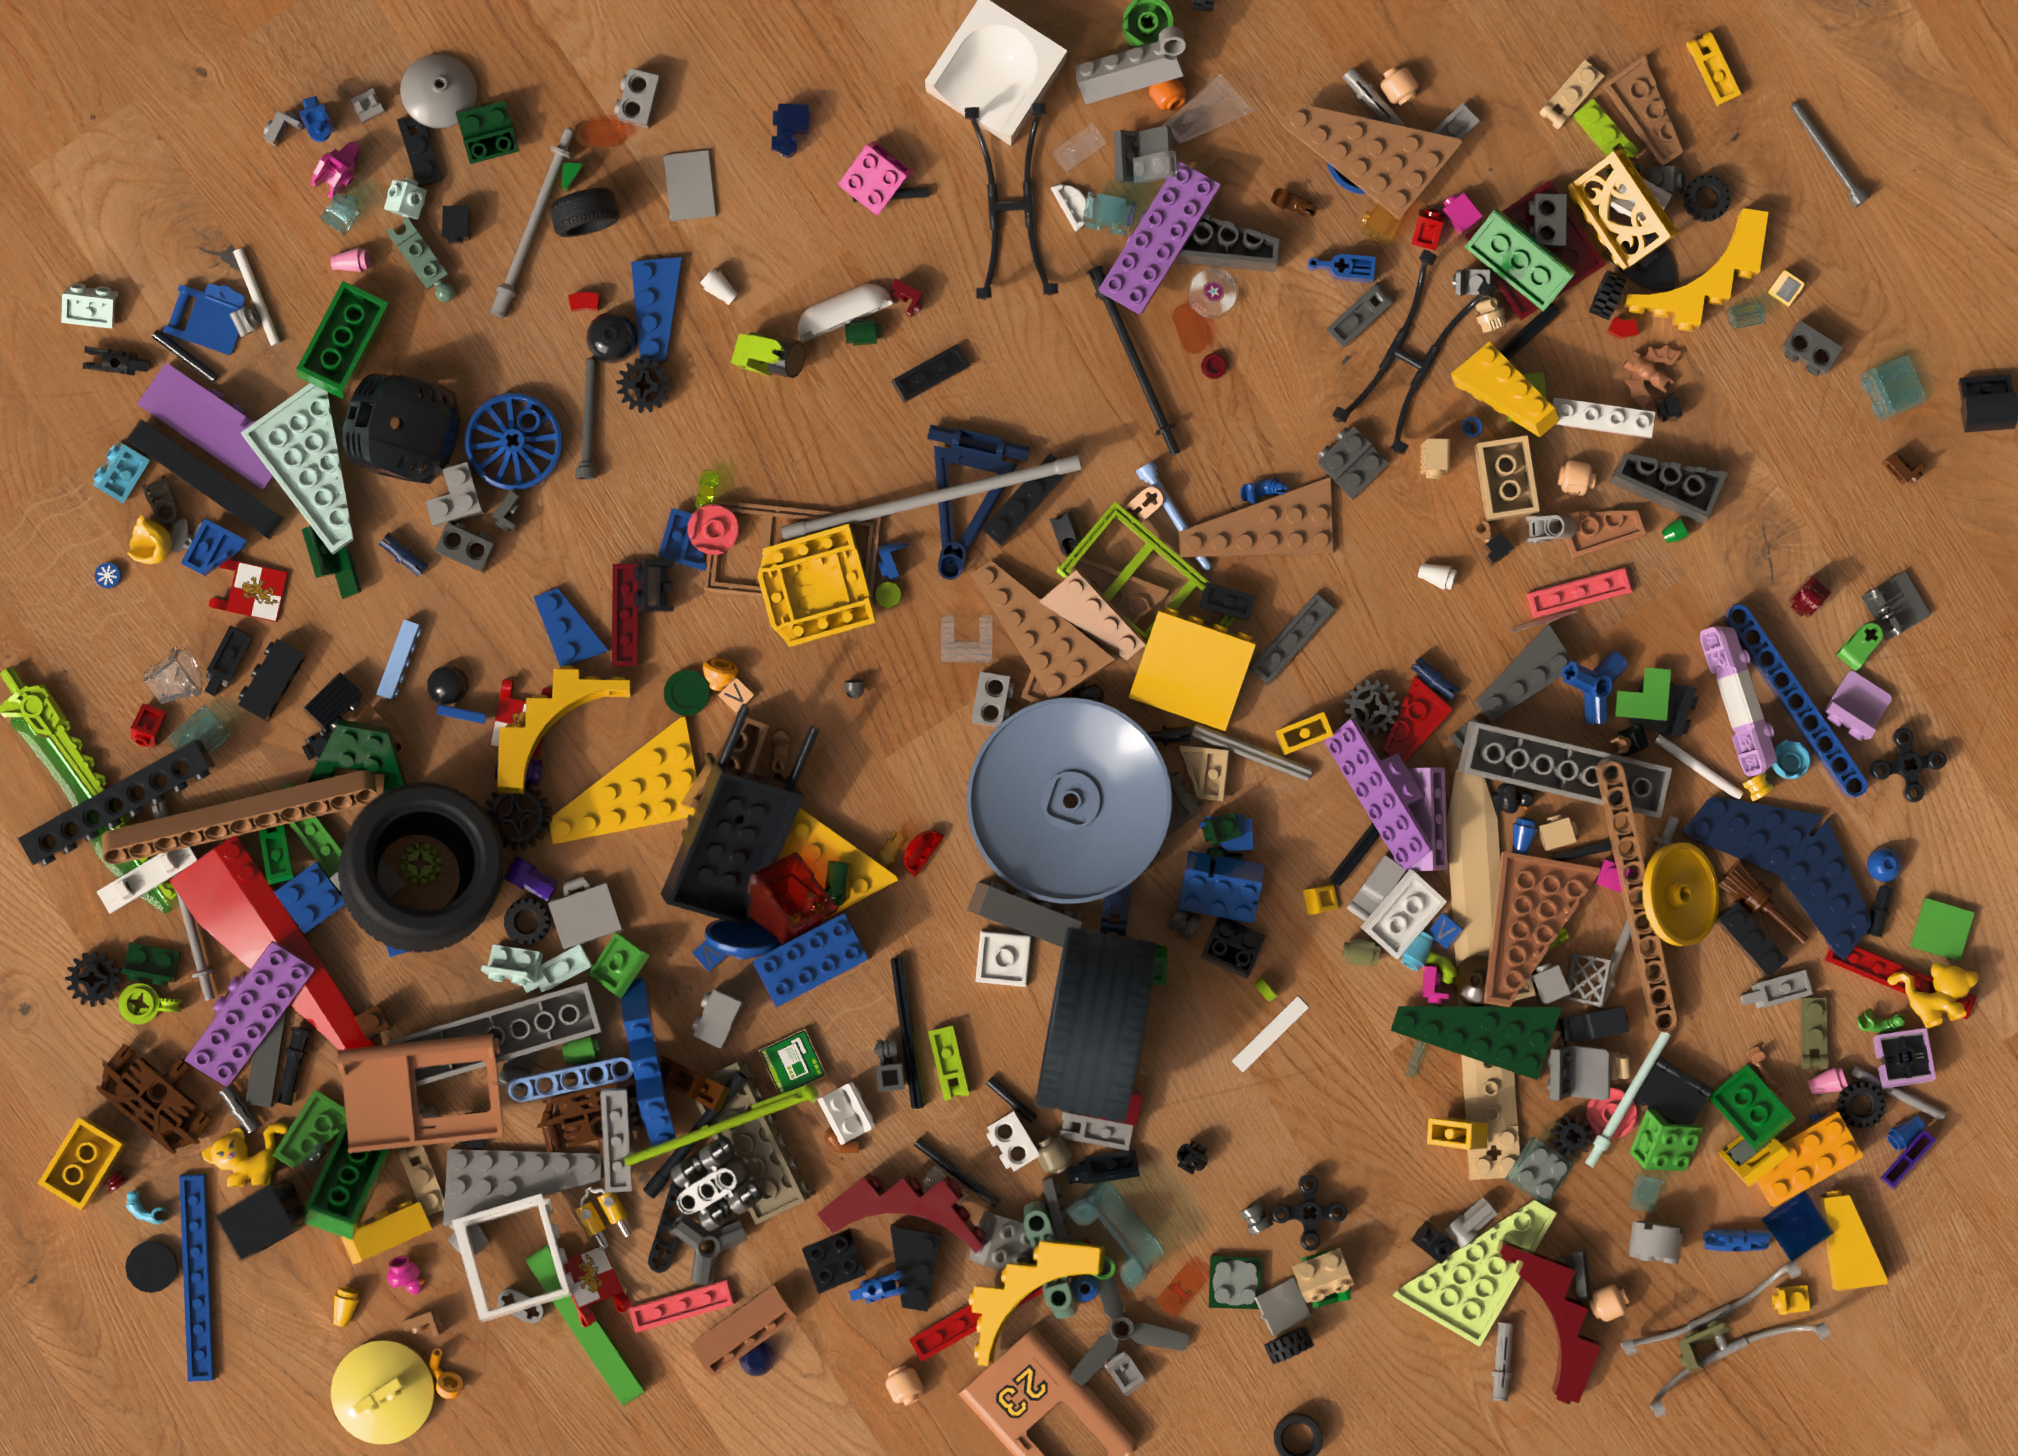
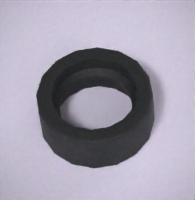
(1297, 1418)

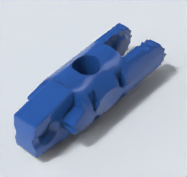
(1736, 1239)
(879, 1288)

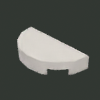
(1072, 203)

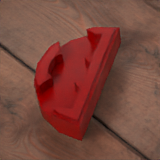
(920, 850)

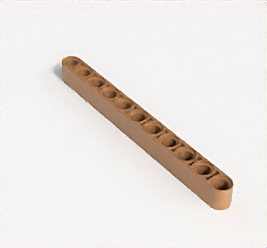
(238, 817)
(1628, 886)

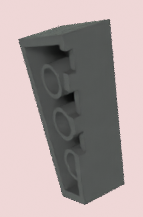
(1229, 246)
(1527, 674)

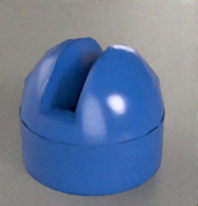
(1467, 429)

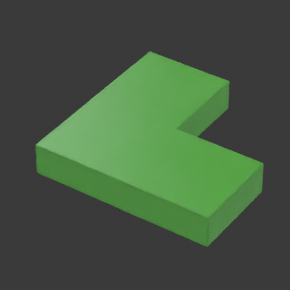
(1653, 700)

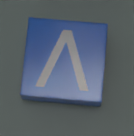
(1445, 930)
(708, 955)

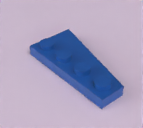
(655, 296)

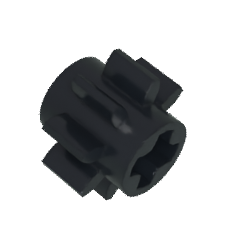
(1192, 1157)

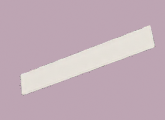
(1270, 1034)

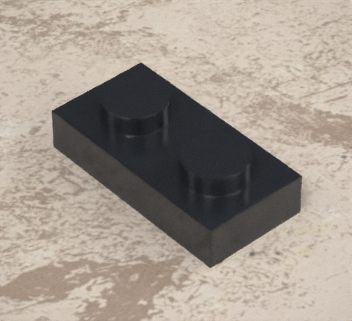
(1227, 601)

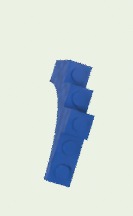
(646, 1063)

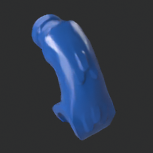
(1255, 490)

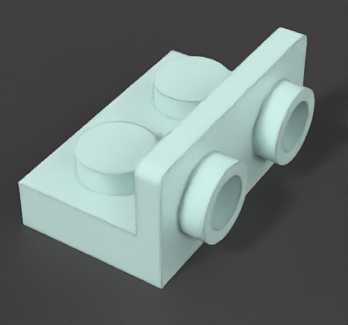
(88, 306)
(513, 964)

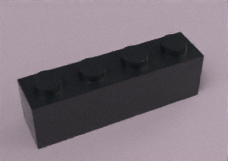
(1021, 506)

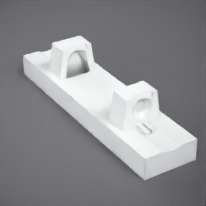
(146, 878)

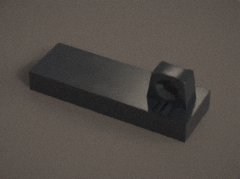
(930, 373)

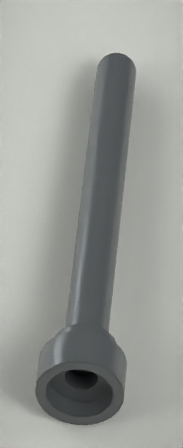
(1856, 193)
(586, 468)

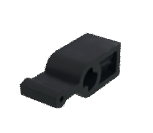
(1594, 1024)

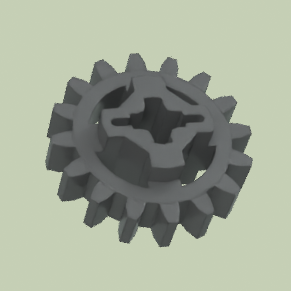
(1383, 710)

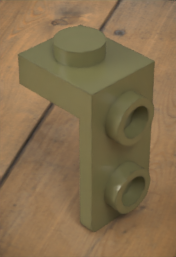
(1690, 1356)

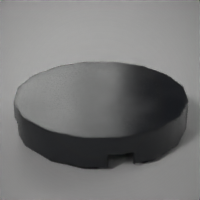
(151, 1266)

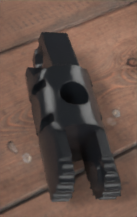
(128, 361)

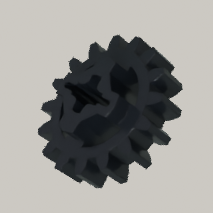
(642, 397)
(94, 989)

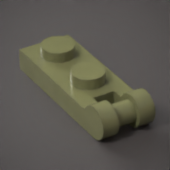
(1813, 1032)

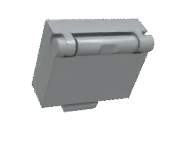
(584, 914)

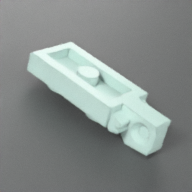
(560, 969)

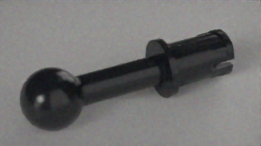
(1171, 735)

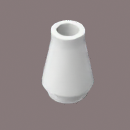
(718, 286)
(1438, 575)

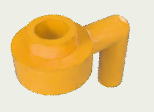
(444, 1380)

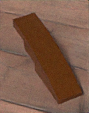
(693, 1084)

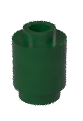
(863, 332)

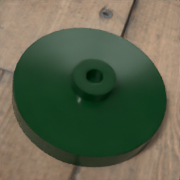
(686, 692)

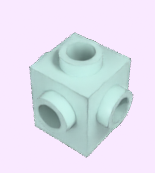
(405, 198)

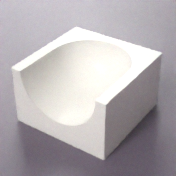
(996, 67)

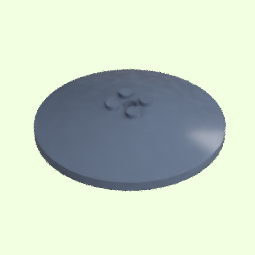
(1021, 810)

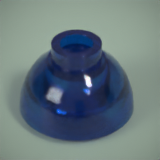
(758, 1360)

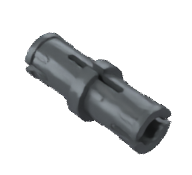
(239, 1109)

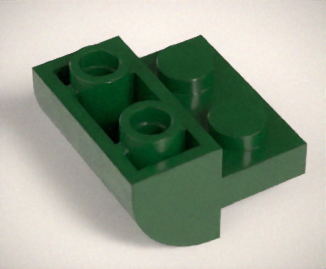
(487, 131)

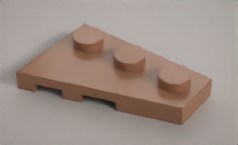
(1602, 530)

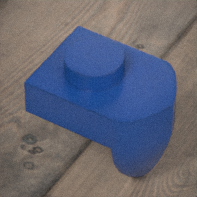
(887, 565)

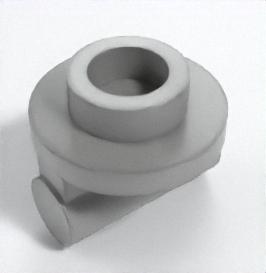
(245, 320)

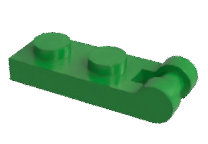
(276, 854)

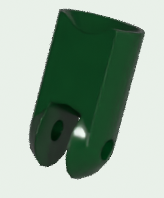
(837, 881)

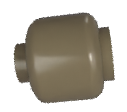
(1053, 1154)

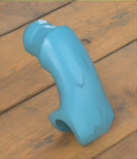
(136, 1208)

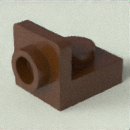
(1899, 469)

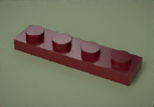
(624, 616)

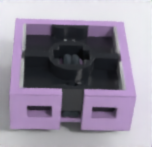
(1914, 1063)

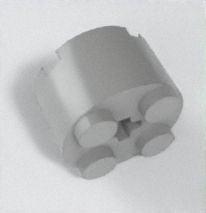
(1656, 1242)

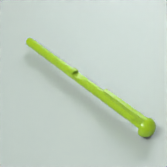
(759, 1110)

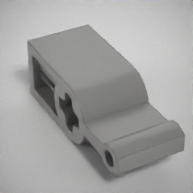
(1376, 887)

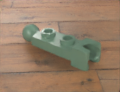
(423, 261)

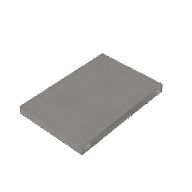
(689, 185)

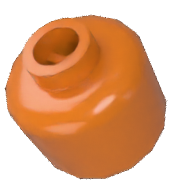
(1168, 94)

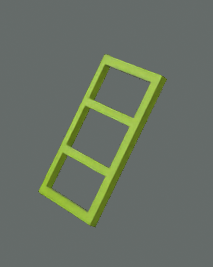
(1151, 543)

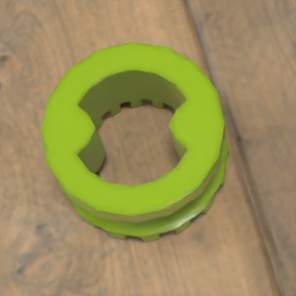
(170, 1005)

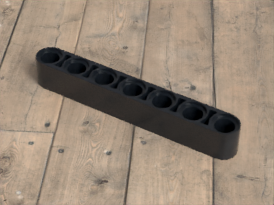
(205, 479)

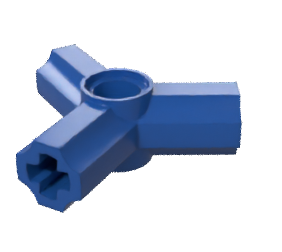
(1595, 684)

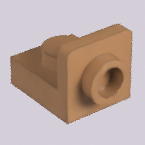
(418, 1323)

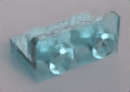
(201, 726)

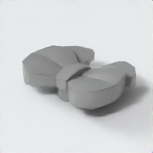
(180, 536)

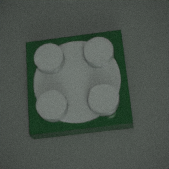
(1234, 1282)

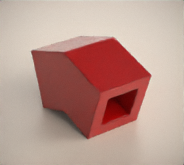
(1623, 329)

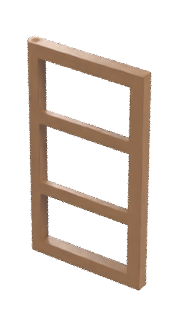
(768, 513)

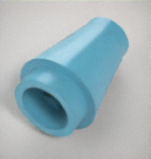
(1417, 952)

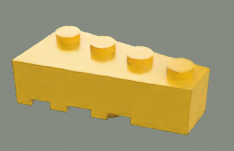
(1503, 387)

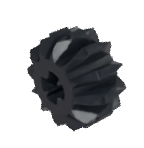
(1566, 1143)

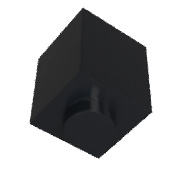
(456, 224)

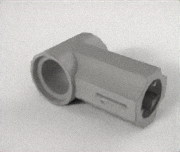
(1465, 1226)

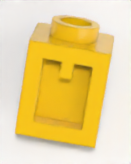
(1791, 1299)

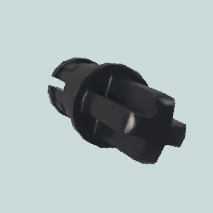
(1880, 911)

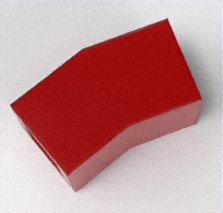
(584, 301)

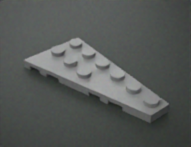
(494, 1178)

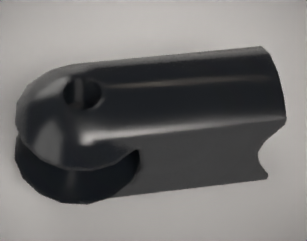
(1066, 532)

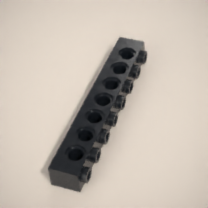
(36, 843)

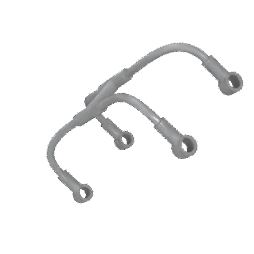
(1724, 1349)

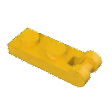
(1714, 69)

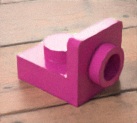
(1609, 877)
(1431, 980)

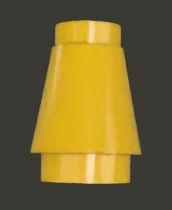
(344, 1305)

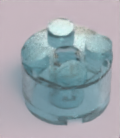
(1109, 213)

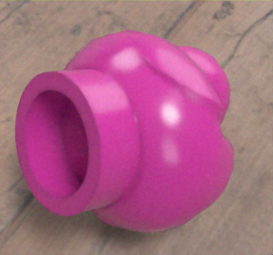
(403, 1273)

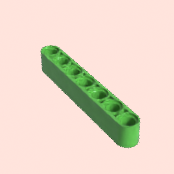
(593, 1338)

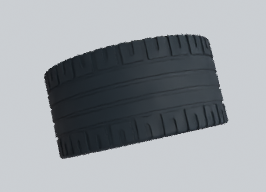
(1096, 1024)

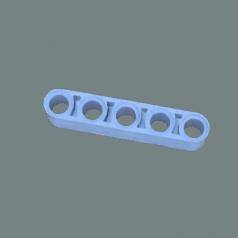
(557, 1078)

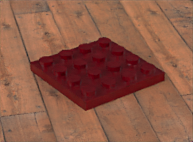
(1577, 254)

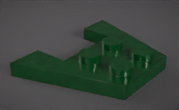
(360, 748)

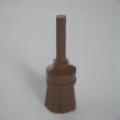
(1756, 897)

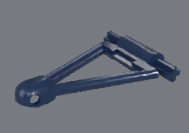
(976, 451)

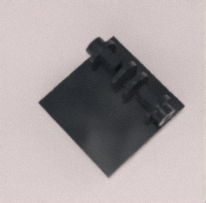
(834, 1261)

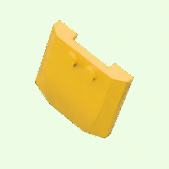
(815, 586)

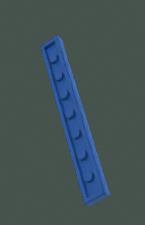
(197, 1277)

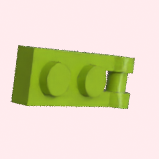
(1603, 130)
(948, 1061)

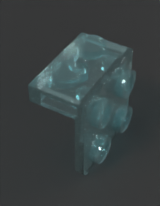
(1893, 388)

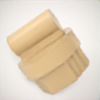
(1490, 315)
(1619, 1066)

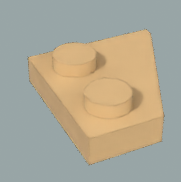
(1207, 771)

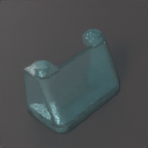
(1108, 1205)

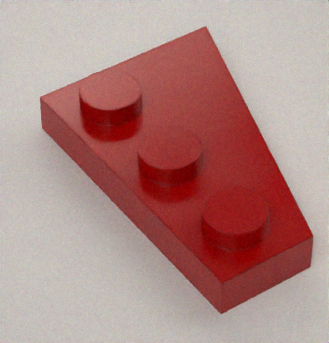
(1416, 722)

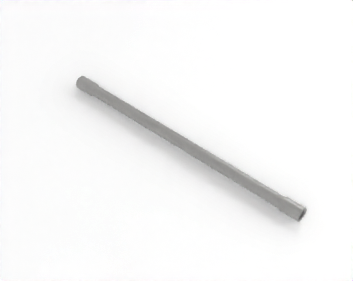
(804, 528)

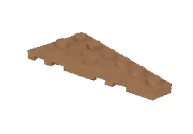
(1278, 526)
(1048, 643)

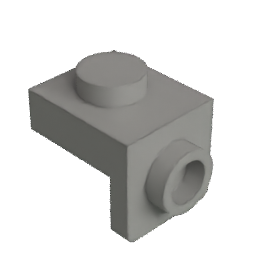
(275, 129)
(1125, 1372)

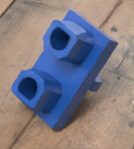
(316, 119)

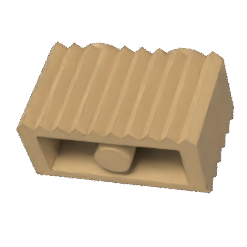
(1435, 458)

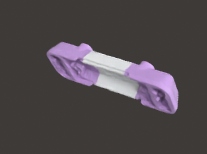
(1729, 664)

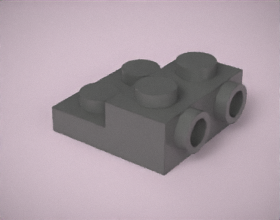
(1351, 462)

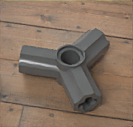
(694, 1235)

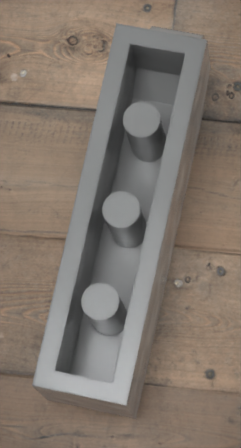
(1132, 68)

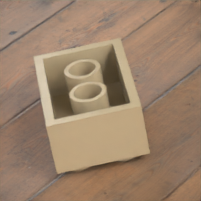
(1506, 478)

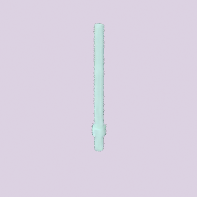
(1602, 1141)

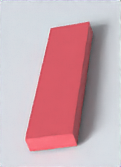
(1579, 593)
(681, 1305)

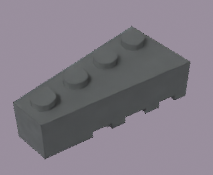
(1671, 485)
(1021, 914)

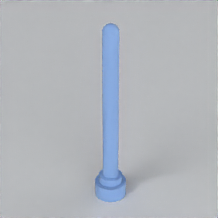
(1149, 474)

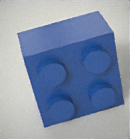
(311, 898)

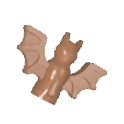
(1645, 370)

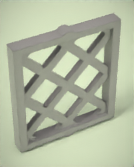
(1604, 981)

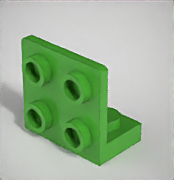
(1664, 1144)

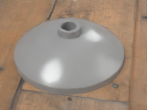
(435, 105)

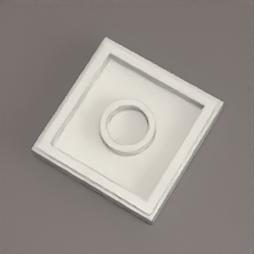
(1003, 958)

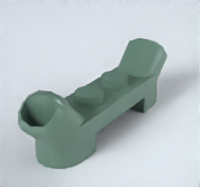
(1057, 1291)

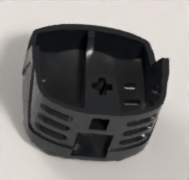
(424, 433)

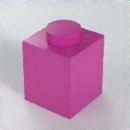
(1461, 213)

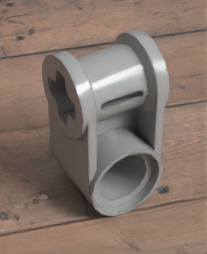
(1546, 528)

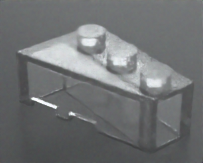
(1206, 110)

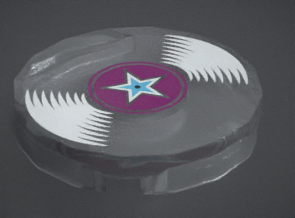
(1212, 292)

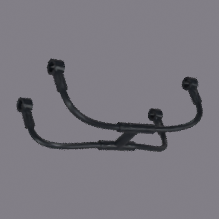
(996, 206)
(1423, 366)

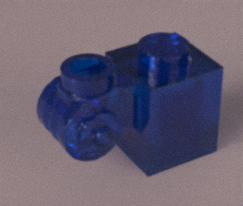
(789, 120)

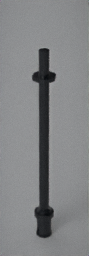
(1097, 277)

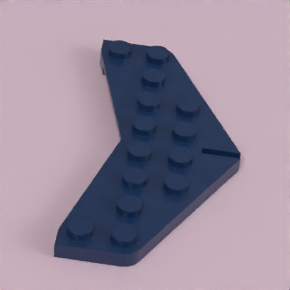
(1807, 864)

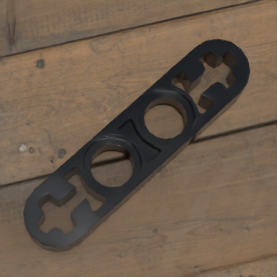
(665, 1223)

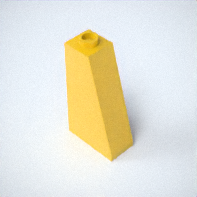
(1849, 1249)

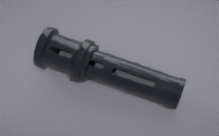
(296, 1054)

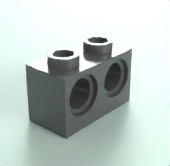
(1555, 222)
(1814, 342)
(462, 552)

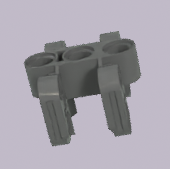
(711, 1185)

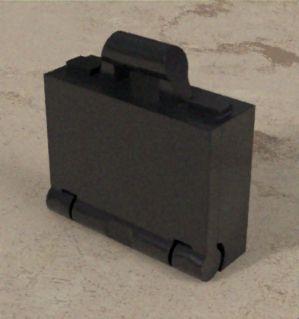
(1673, 1093)

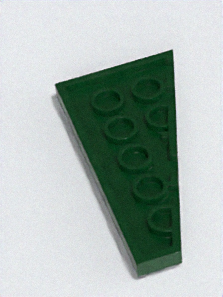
(1494, 1035)

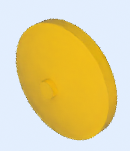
(1681, 894)

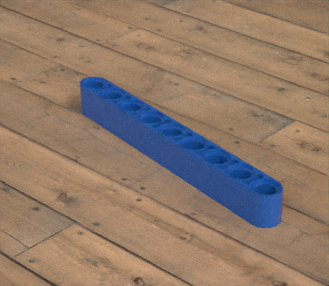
(1806, 708)

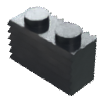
(333, 702)

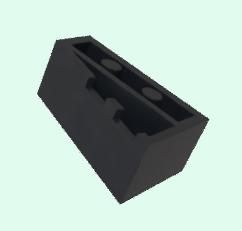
(916, 1256)

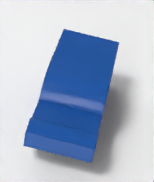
(1358, 267)

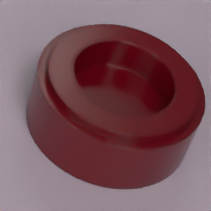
(1213, 366)

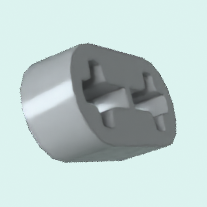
(523, 1314)

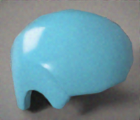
(1792, 760)

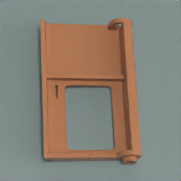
(384, 1098)

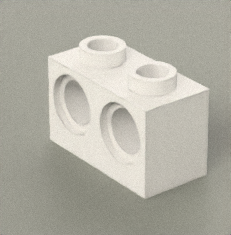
(1018, 1138)

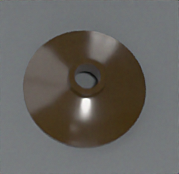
(1463, 985)

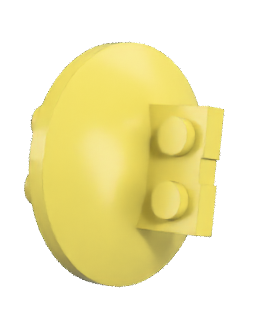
(382, 1392)

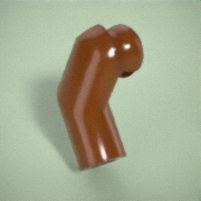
(849, 1147)

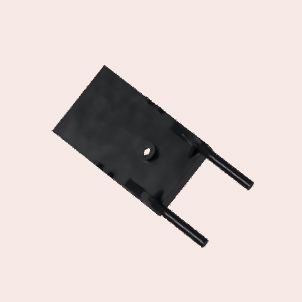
(723, 850)

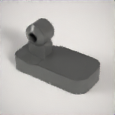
(1580, 1264)

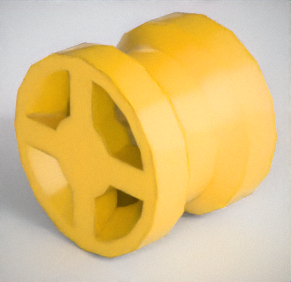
(1758, 786)

